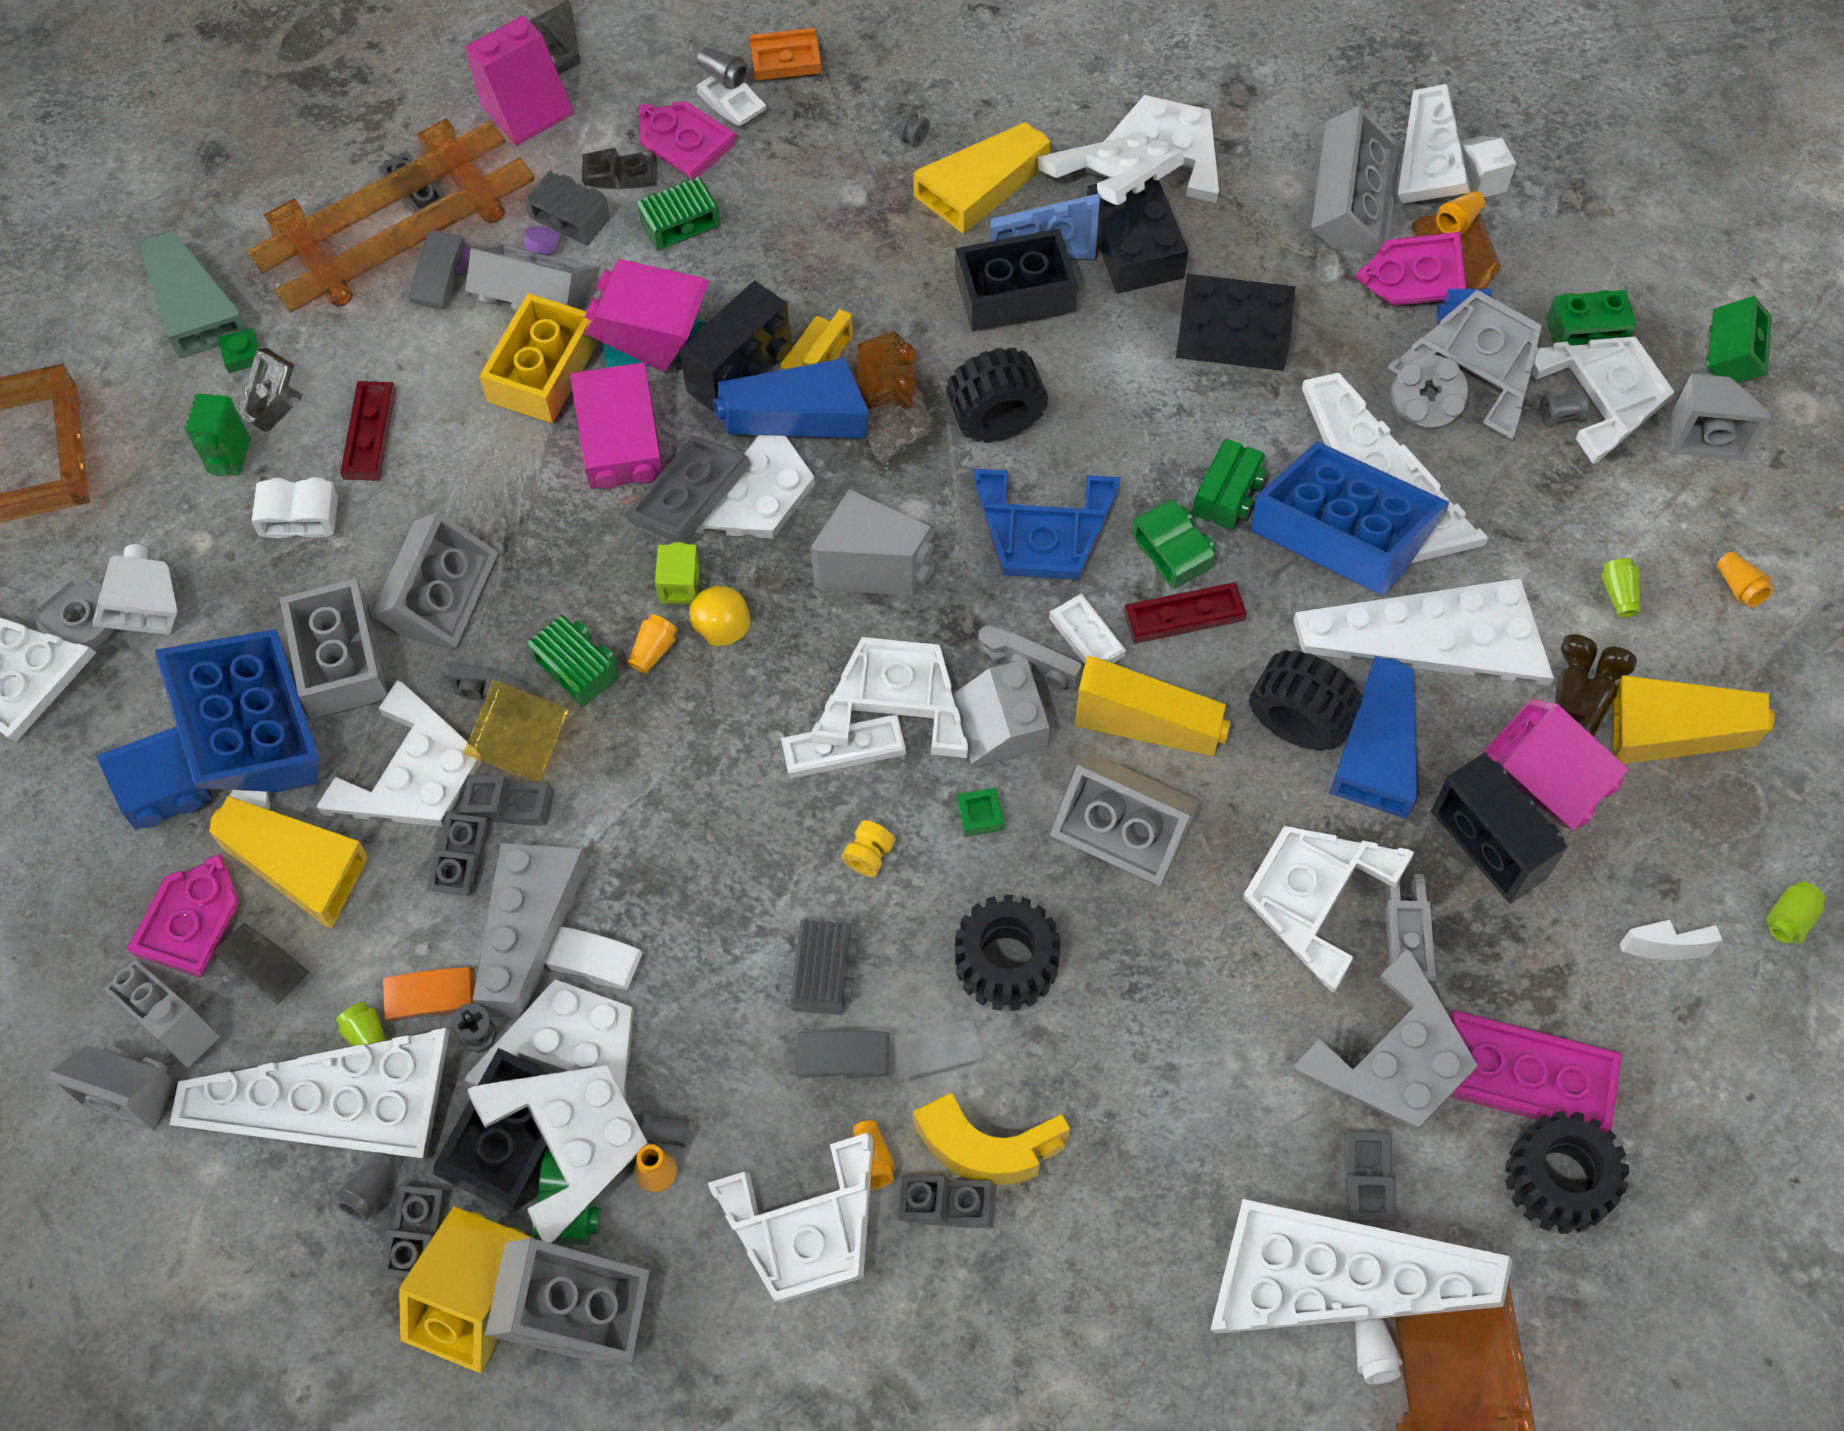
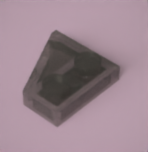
(559, 35)

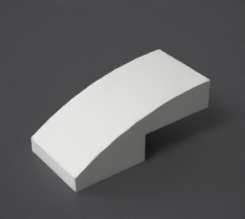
(733, 104)
(1663, 943)
(594, 957)

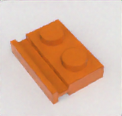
(785, 54)

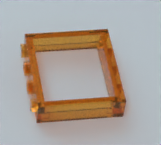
(72, 489)

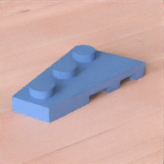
(1074, 217)

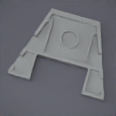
(1490, 344)
(1411, 1066)

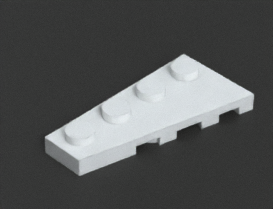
(1432, 151)

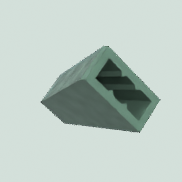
(187, 296)

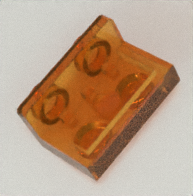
(886, 370)

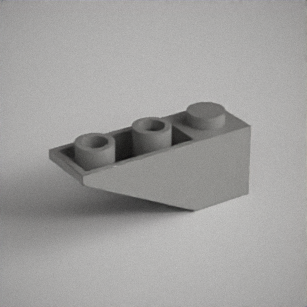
(162, 1013)

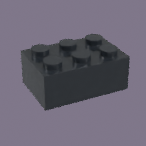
(1140, 239)
(1016, 279)
(1235, 322)
(736, 342)
(1498, 827)
(499, 1158)

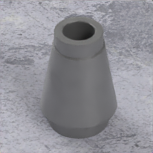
(723, 67)
(365, 1189)

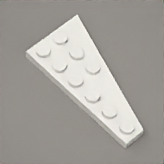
(1355, 431)
(1446, 630)
(33, 674)
(347, 1098)
(1324, 1270)

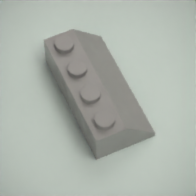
(1356, 183)

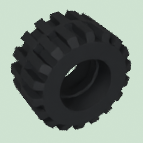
(996, 395)
(1305, 700)
(1011, 921)
(1585, 1145)

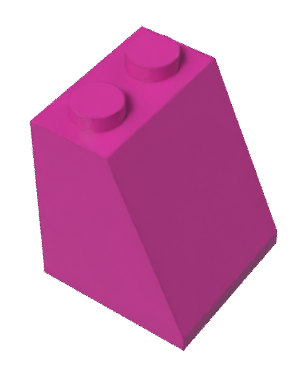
(518, 80)
(645, 311)
(617, 425)
(1556, 763)

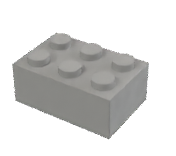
(333, 648)
(567, 1302)

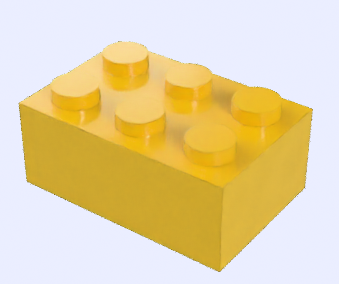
(536, 357)

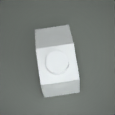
(1488, 164)

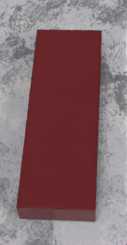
(368, 431)
(1184, 612)

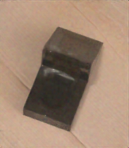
(267, 390)

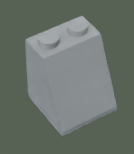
(871, 549)

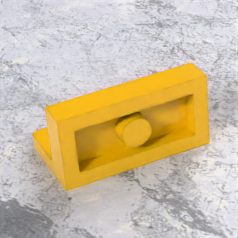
(821, 341)

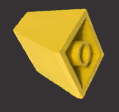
(453, 1287)

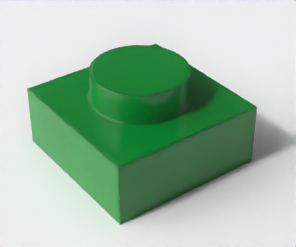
(239, 349)
(980, 812)

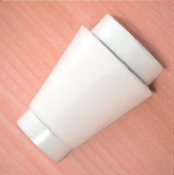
(1376, 1352)

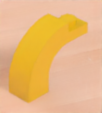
(981, 1156)

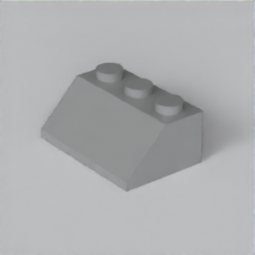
(511, 272)
(434, 582)
(1124, 818)

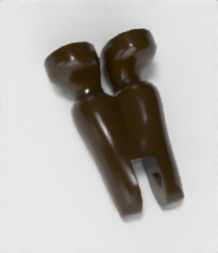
(1588, 698)

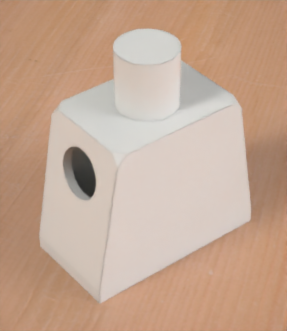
(136, 594)

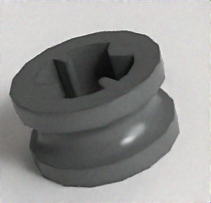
(914, 129)

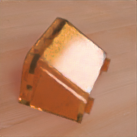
(1464, 1371)

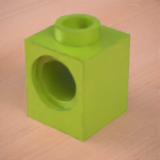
(677, 573)

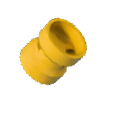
(868, 848)

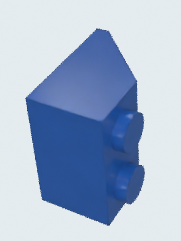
(152, 779)

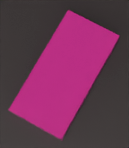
(1536, 1072)

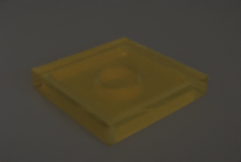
(516, 731)

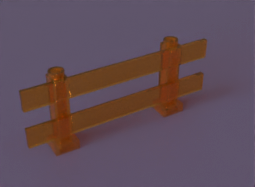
(441, 156)

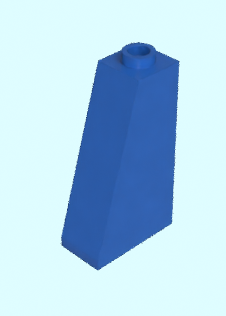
(794, 402)
(1381, 744)

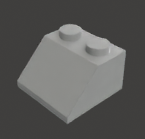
(1716, 419)
(1002, 714)
(115, 1084)

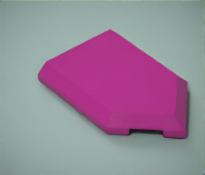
(684, 136)
(1416, 269)
(187, 918)

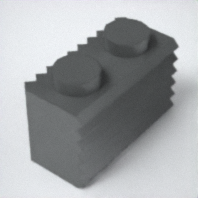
(568, 207)
(822, 967)

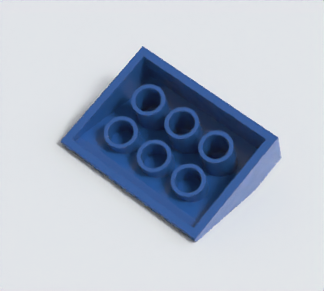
(1347, 516)
(239, 714)

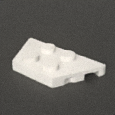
(765, 493)

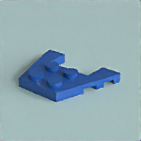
(1043, 538)

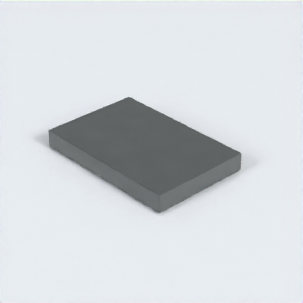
(688, 489)

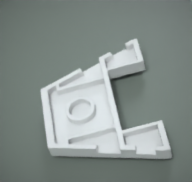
(1183, 128)
(1124, 159)
(1618, 381)
(899, 681)
(423, 776)
(1302, 883)
(568, 1033)
(583, 1126)
(811, 1241)

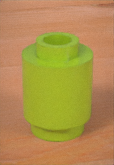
(1796, 912)

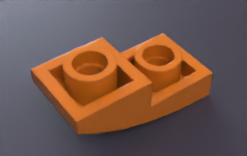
(427, 993)

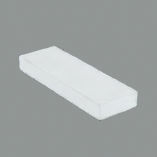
(867, 743)

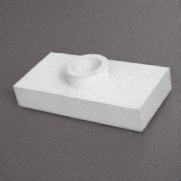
(1086, 631)

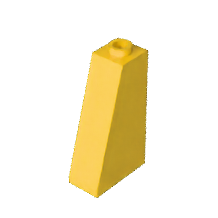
(981, 176)
(1147, 709)
(1684, 719)
(294, 857)

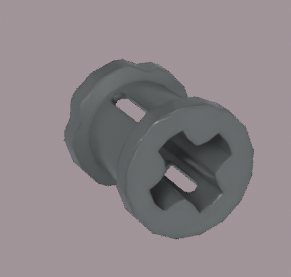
(1564, 407)
(478, 1016)

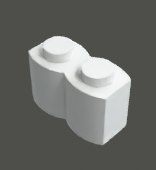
(295, 508)

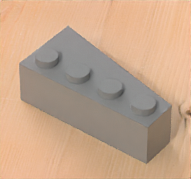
(527, 906)

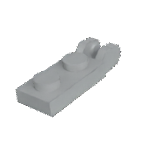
(1054, 667)
(1411, 926)

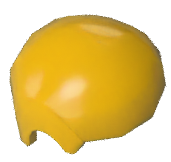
(720, 615)

